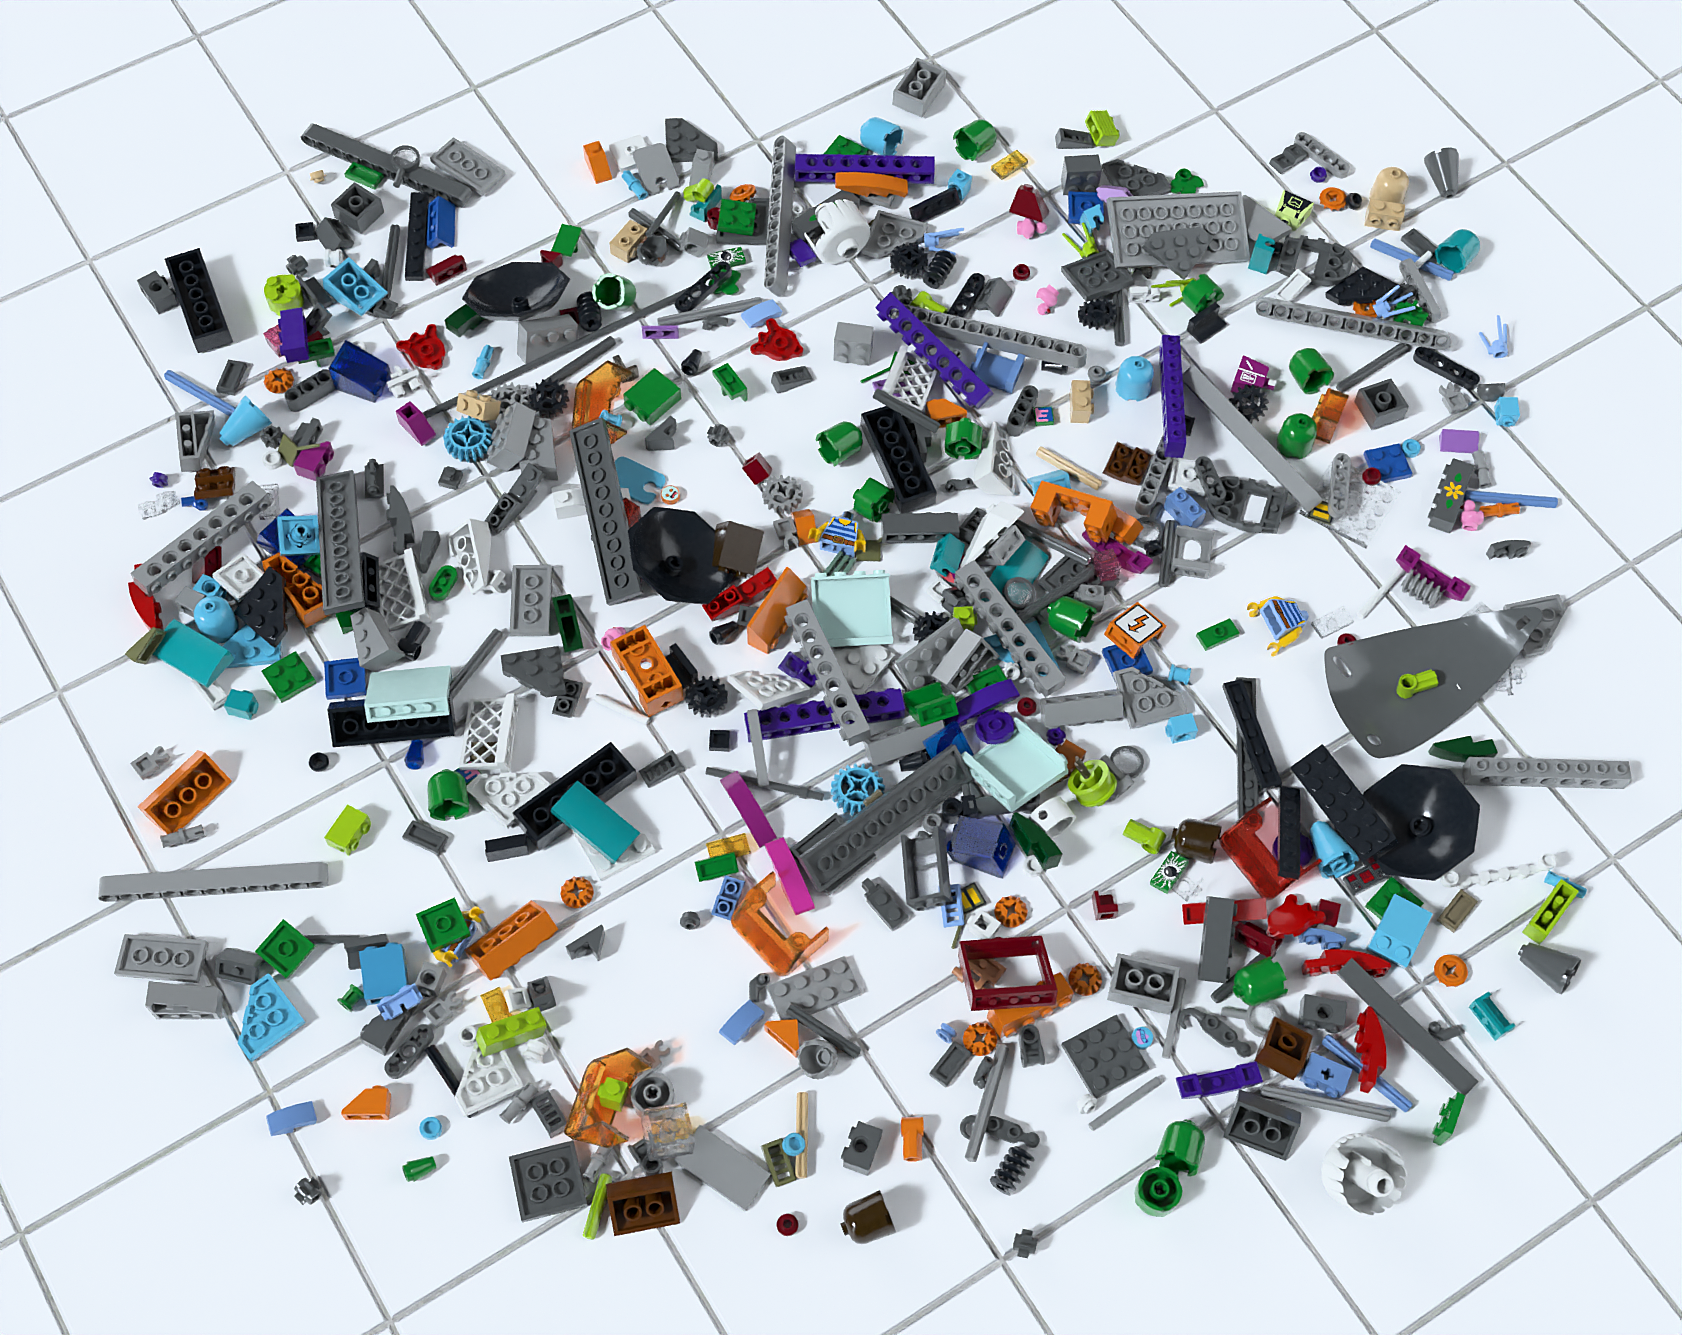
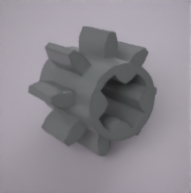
(296, 265)
(1407, 289)
(902, 294)
(718, 435)
(272, 436)
(308, 1191)
(1025, 1243)

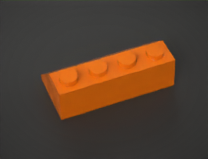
(769, 619)
(184, 793)
(511, 940)

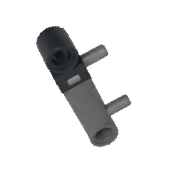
(979, 806)

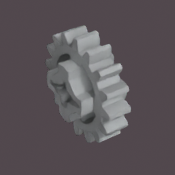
(509, 395)
(782, 493)

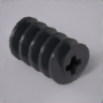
(939, 269)
(588, 312)
(1010, 1169)

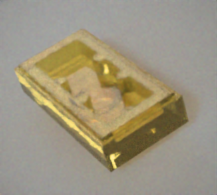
(1009, 164)
(736, 843)
(495, 1004)

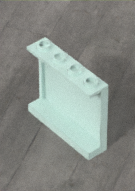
(853, 607)
(408, 693)
(1017, 767)

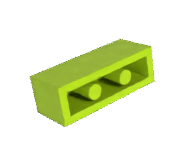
(1550, 911)
(510, 1031)

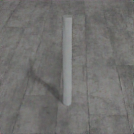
(1173, 1018)
(1103, 1118)

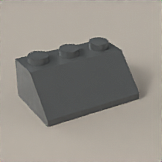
(1262, 1125)

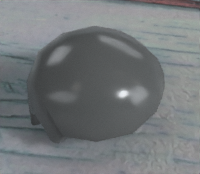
(1491, 392)

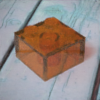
(1328, 413)

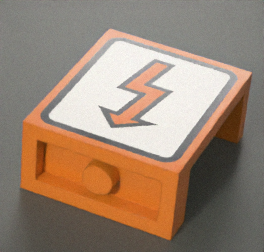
(1134, 629)

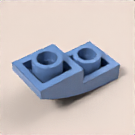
(728, 897)
(1327, 939)
(741, 1021)
(291, 1117)

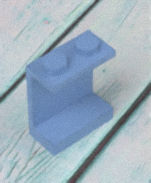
(997, 370)

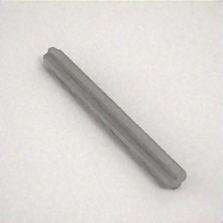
(708, 312)
(986, 1103)
(1325, 1103)

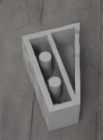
(544, 336)
(193, 437)
(541, 449)
(374, 641)
(963, 661)
(183, 1002)

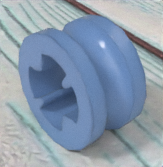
(946, 1033)

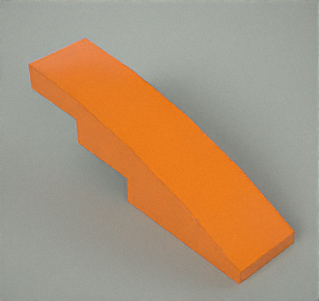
(873, 183)

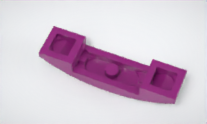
(1128, 560)
(1454, 588)
(748, 808)

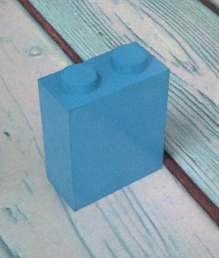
(383, 971)

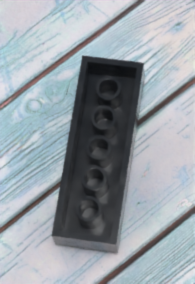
(198, 300)
(898, 459)
(350, 725)
(602, 773)
(1344, 805)

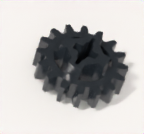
(909, 260)
(1098, 314)
(1250, 396)
(546, 405)
(933, 623)
(710, 703)

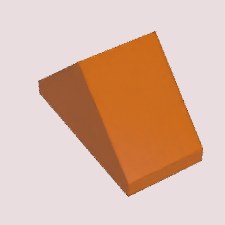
(803, 522)
(785, 1033)

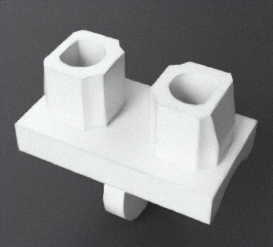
(402, 378)

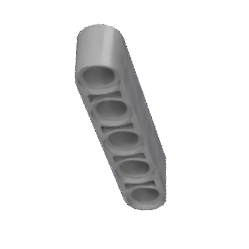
(1153, 481)

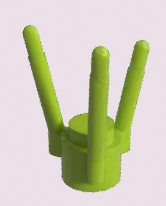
(1089, 247)
(1181, 283)

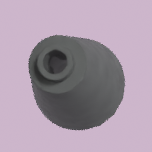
(1444, 170)
(1550, 965)

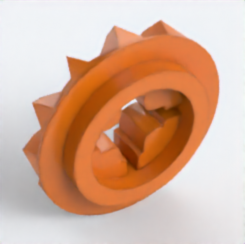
(743, 193)
(1330, 193)
(1359, 309)
(276, 386)
(584, 896)
(1012, 920)
(1448, 962)
(1082, 987)
(979, 1048)

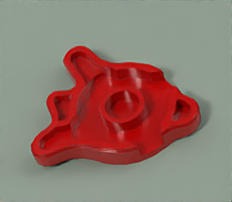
(777, 343)
(424, 349)
(1292, 918)

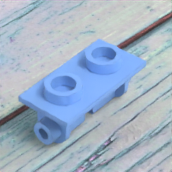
(407, 995)

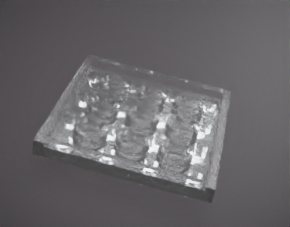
(1365, 507)

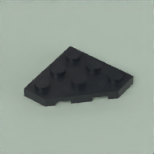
(1362, 287)
(266, 607)

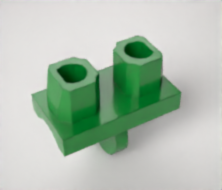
(1415, 316)

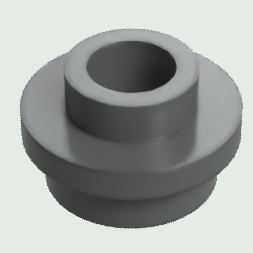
(690, 920)

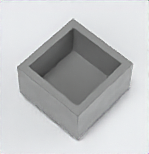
(853, 343)

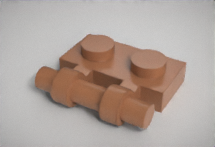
(987, 969)

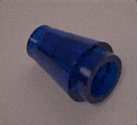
(415, 755)

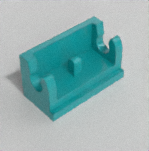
(700, 210)
(1261, 254)
(947, 555)
(1491, 1017)

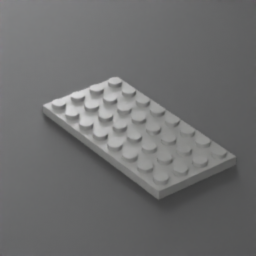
(1137, 217)

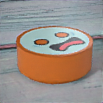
(670, 495)

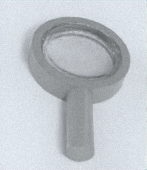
(1256, 1017)

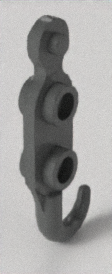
(1217, 1030)
(1003, 1130)

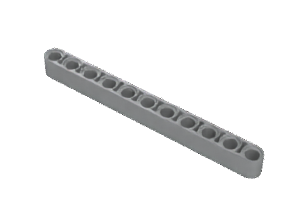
(780, 216)
(1359, 328)
(1001, 338)
(1251, 439)
(213, 881)

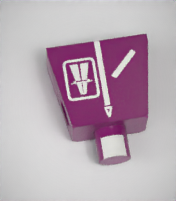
(1251, 373)

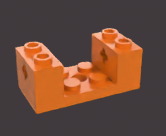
(1099, 512)
(657, 685)

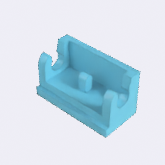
(1090, 217)

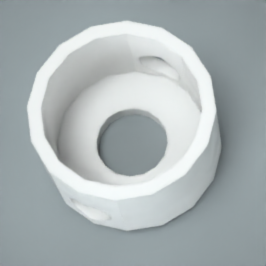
(1053, 816)

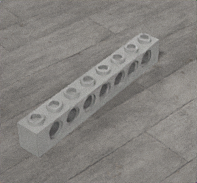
(191, 538)
(973, 573)
(803, 613)
(1546, 773)

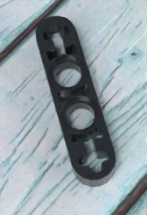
(701, 286)
(968, 301)
(1444, 370)

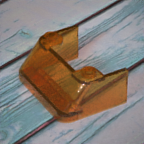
(595, 394)
(776, 950)
(588, 1119)

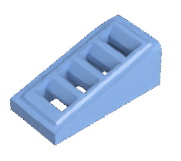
(954, 888)

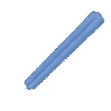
(1401, 255)
(199, 392)
(1506, 498)
(1354, 1063)

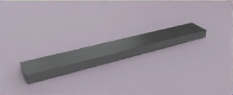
(1246, 779)
(1407, 1027)

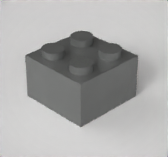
(1081, 173)
(357, 208)
(1381, 403)

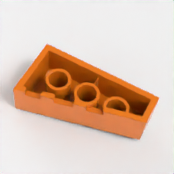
(300, 590)
(1009, 1020)

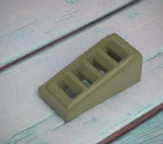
(146, 646)
(765, 1147)

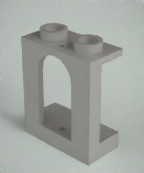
(1002, 547)
(1188, 567)

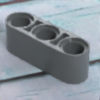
(309, 390)
(1022, 411)

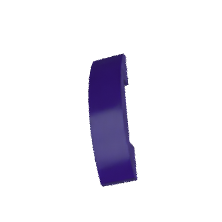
(983, 700)
(1219, 1082)

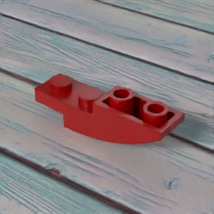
(745, 594)
(145, 606)
(1246, 910)
(1335, 959)
(1372, 1046)

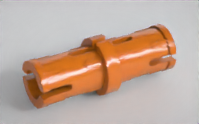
(1500, 509)

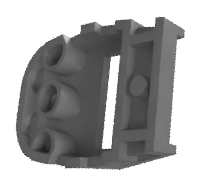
(1331, 266)
(1236, 494)

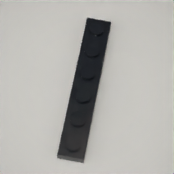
(416, 236)
(1252, 735)
(1289, 832)

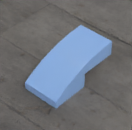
(761, 312)

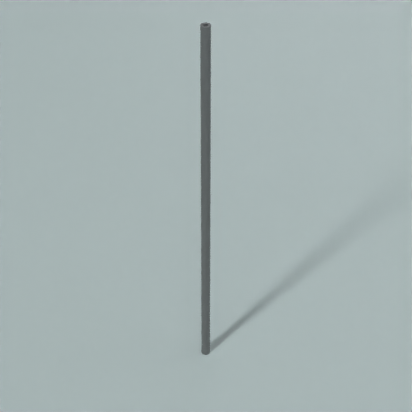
(579, 342)

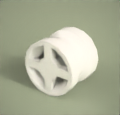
(333, 257)
(535, 1051)

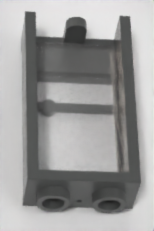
(926, 869)

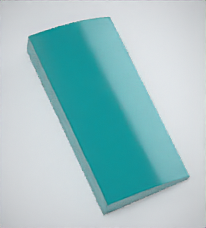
(1024, 563)
(192, 653)
(595, 822)

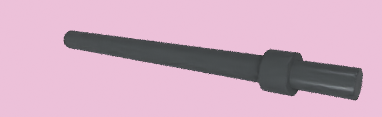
(802, 792)

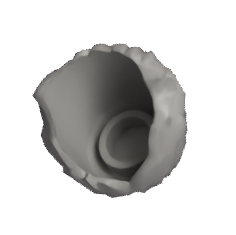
(817, 1058)

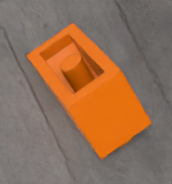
(597, 162)
(944, 411)
(1126, 527)
(369, 1105)

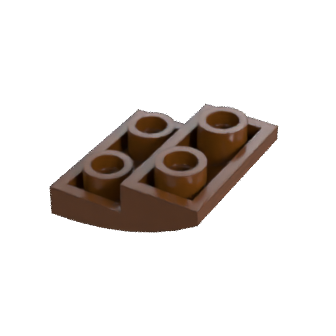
(1127, 464)
(214, 482)

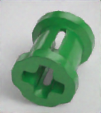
(350, 998)

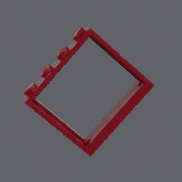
(1008, 996)

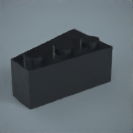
(371, 582)

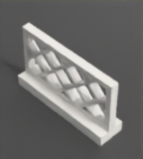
(897, 375)
(416, 590)
(505, 738)

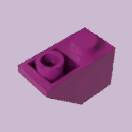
(415, 423)
(313, 461)

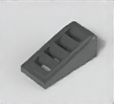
(1067, 139)
(782, 385)
(967, 534)
(429, 546)
(671, 755)
(558, 1127)

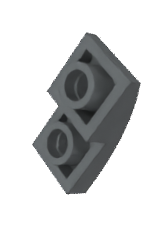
(1511, 548)
(566, 704)

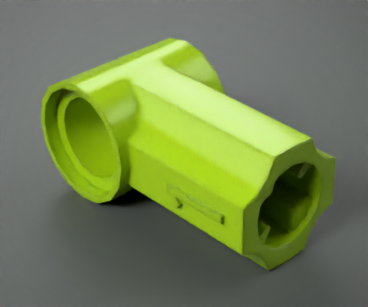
(698, 191)
(925, 301)
(1417, 683)
(1149, 838)

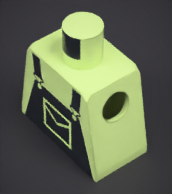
(1293, 209)

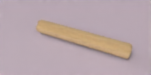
(1068, 467)
(802, 1129)

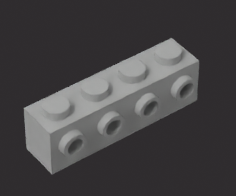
(1081, 708)
(898, 742)

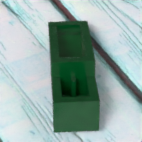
(463, 320)
(567, 623)
(1461, 748)
(1035, 841)

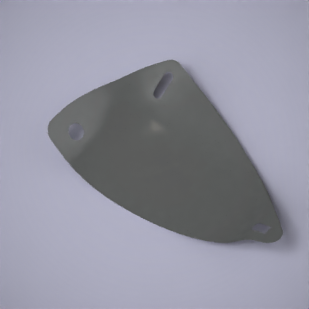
(1458, 654)

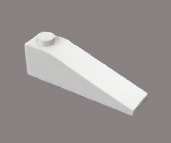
(993, 465)
(570, 502)
(995, 522)
(471, 548)

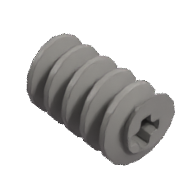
(1421, 589)

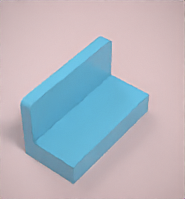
(1056, 477)

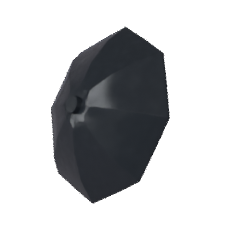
(516, 290)
(675, 555)
(1429, 817)

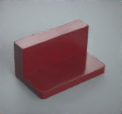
(447, 269)
(207, 564)
(1256, 939)

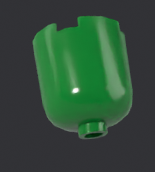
(975, 139)
(614, 292)
(1310, 370)
(1297, 436)
(839, 442)
(1071, 618)
(447, 795)
(1260, 982)
(1181, 1147)

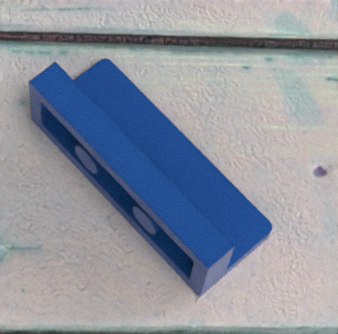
(440, 223)

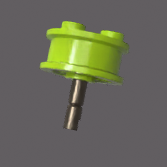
(1092, 782)

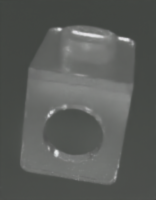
(1194, 888)

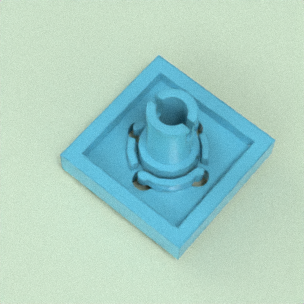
(305, 526)

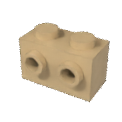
(1384, 215)
(627, 240)
(1080, 401)
(478, 405)

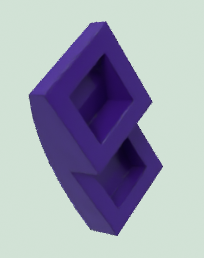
(801, 252)
(797, 668)

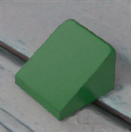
(344, 620)

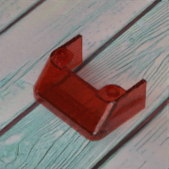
(1253, 856)

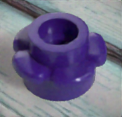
(1318, 174)
(159, 479)
(1055, 740)

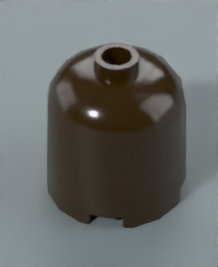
(1196, 839)
(867, 1219)

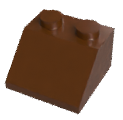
(1284, 1048)

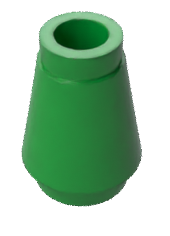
(416, 1169)

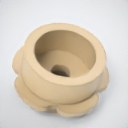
(317, 176)

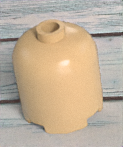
(1390, 185)

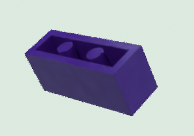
(293, 335)

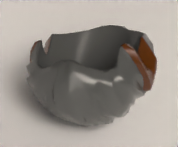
(652, 250)

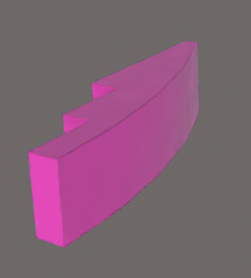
(789, 876)

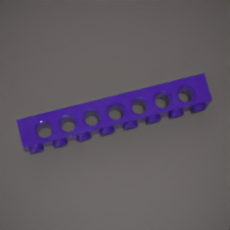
(825, 166)
(890, 305)
(1172, 396)
(816, 722)

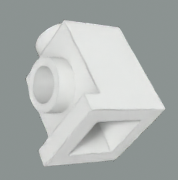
(983, 919)

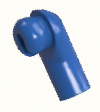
(200, 504)

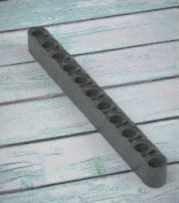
(355, 151)

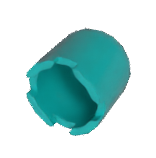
(1458, 250)

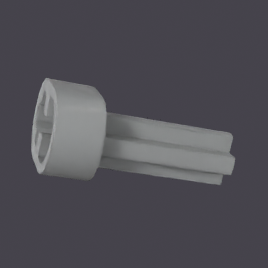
(1123, 782)

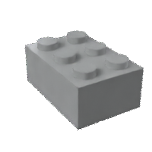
(919, 87)
(511, 436)
(1143, 983)

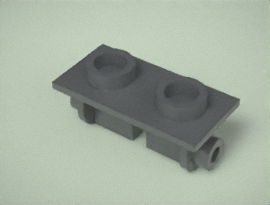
(374, 479)

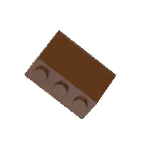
(642, 1203)

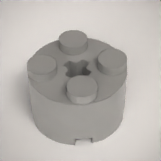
(653, 1084)

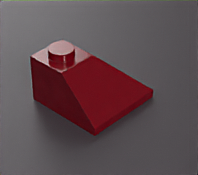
(1029, 203)

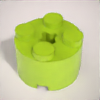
(283, 293)

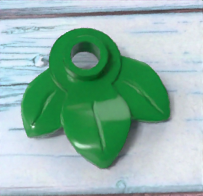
(1185, 182)
(728, 286)

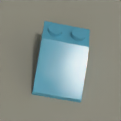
(353, 287)
(1399, 931)

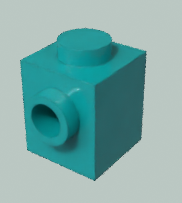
(241, 704)

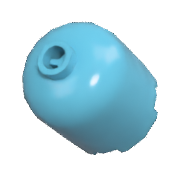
(881, 136)
(1134, 378)
(215, 619)

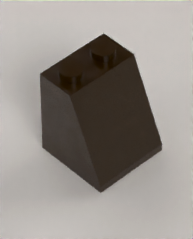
(736, 548)

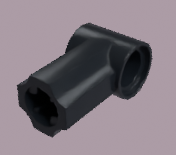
(412, 643)

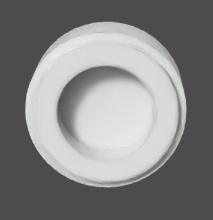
(272, 460)
(1031, 867)

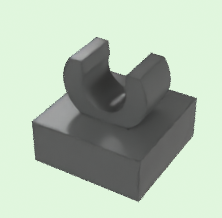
(450, 478)

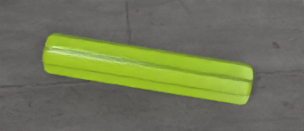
(597, 1207)

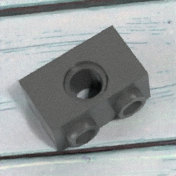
(157, 292)
(1334, 1010)
(861, 1161)

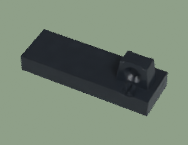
(935, 205)

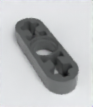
(1210, 473)
(394, 1060)

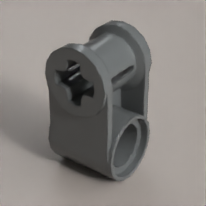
(1031, 1050)
(640, 1155)

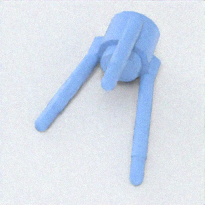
(932, 239)
(1382, 308)
(1498, 347)

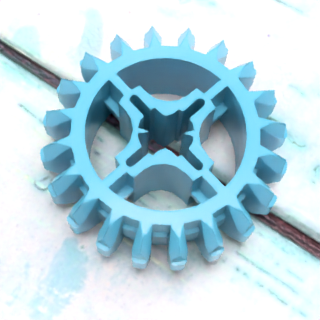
(468, 438)
(849, 777)

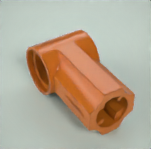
(912, 1132)

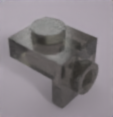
(634, 369)

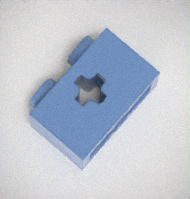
(1184, 508)
(1337, 1075)

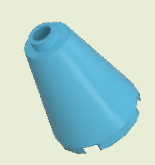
(243, 423)
(1333, 851)

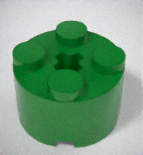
(1201, 293)
(963, 439)
(873, 500)
(1170, 1193)

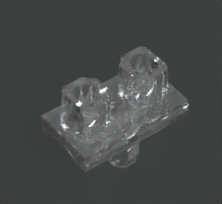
(1506, 684)

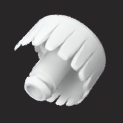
(844, 232)
(1363, 1173)

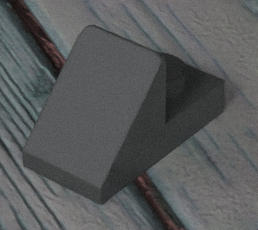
(317, 320)
(661, 437)
(953, 598)
(592, 940)
(541, 993)

